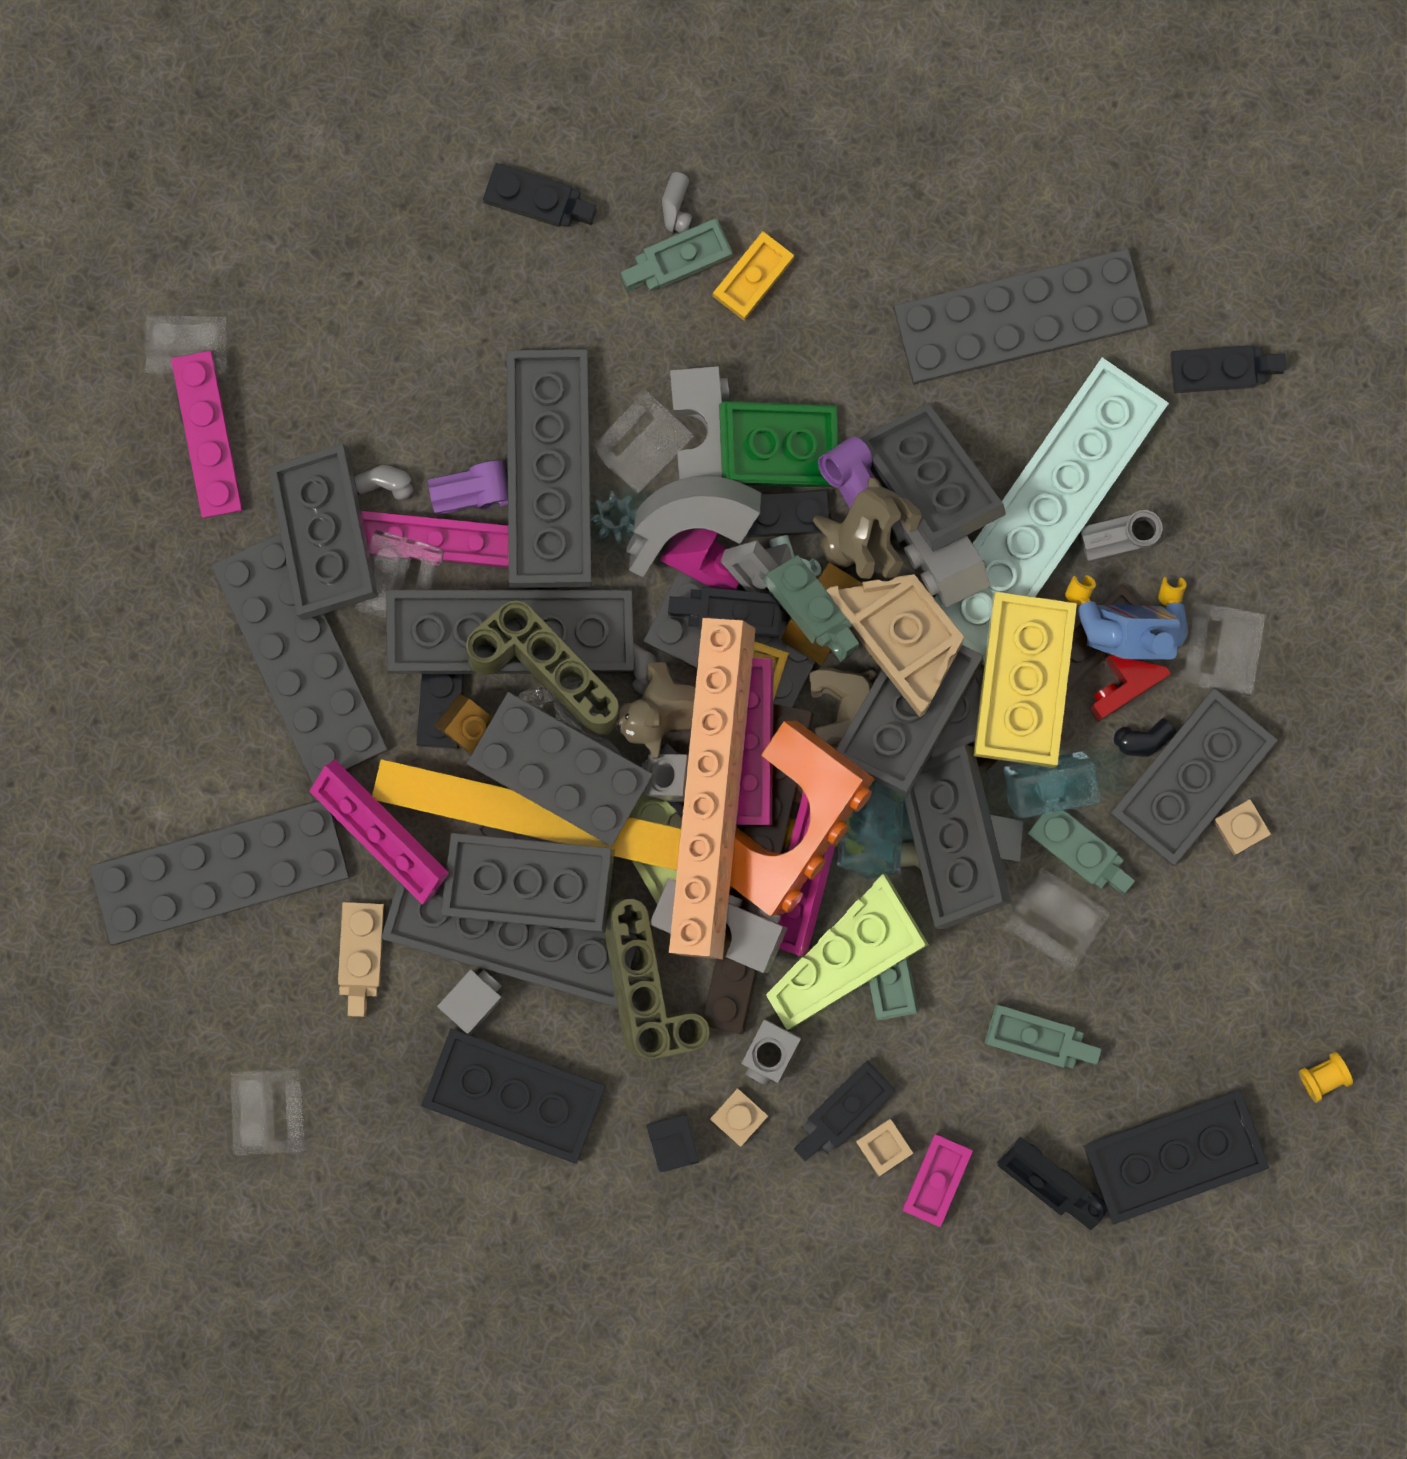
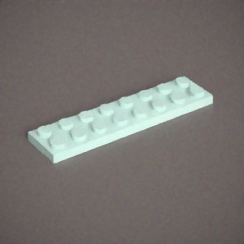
(1058, 492)

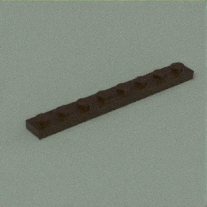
(732, 981)

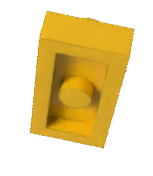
(753, 276)

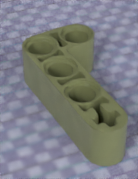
(548, 672)
(645, 975)

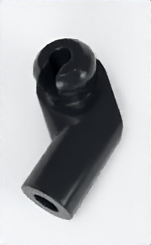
(1143, 743)

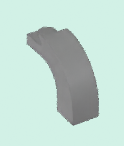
(691, 504)

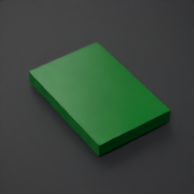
(776, 442)

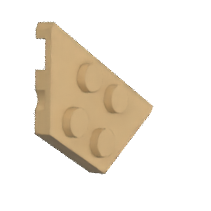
(903, 634)

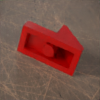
(1135, 679)

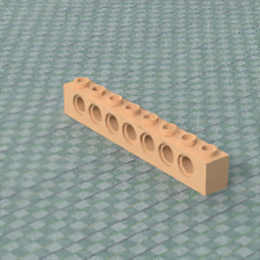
(712, 788)

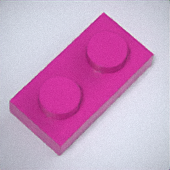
(937, 1180)

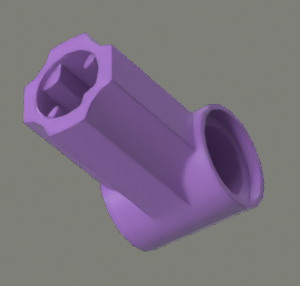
(847, 467)
(477, 488)

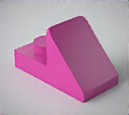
(700, 557)

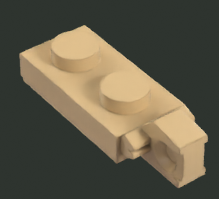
(360, 954)

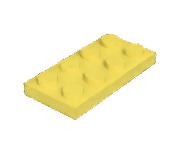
(1025, 679)

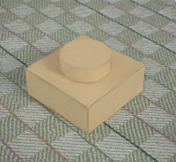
(1242, 827)
(739, 1117)
(884, 1147)

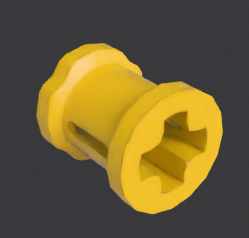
(1326, 1077)

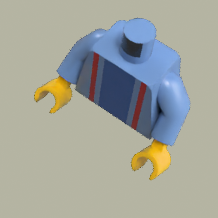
(1132, 629)

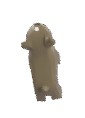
(866, 532)
(846, 687)
(663, 709)

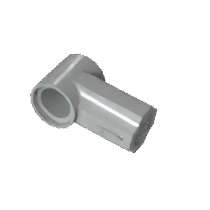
(1116, 536)

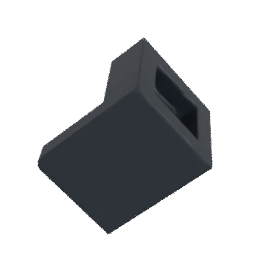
(672, 1143)

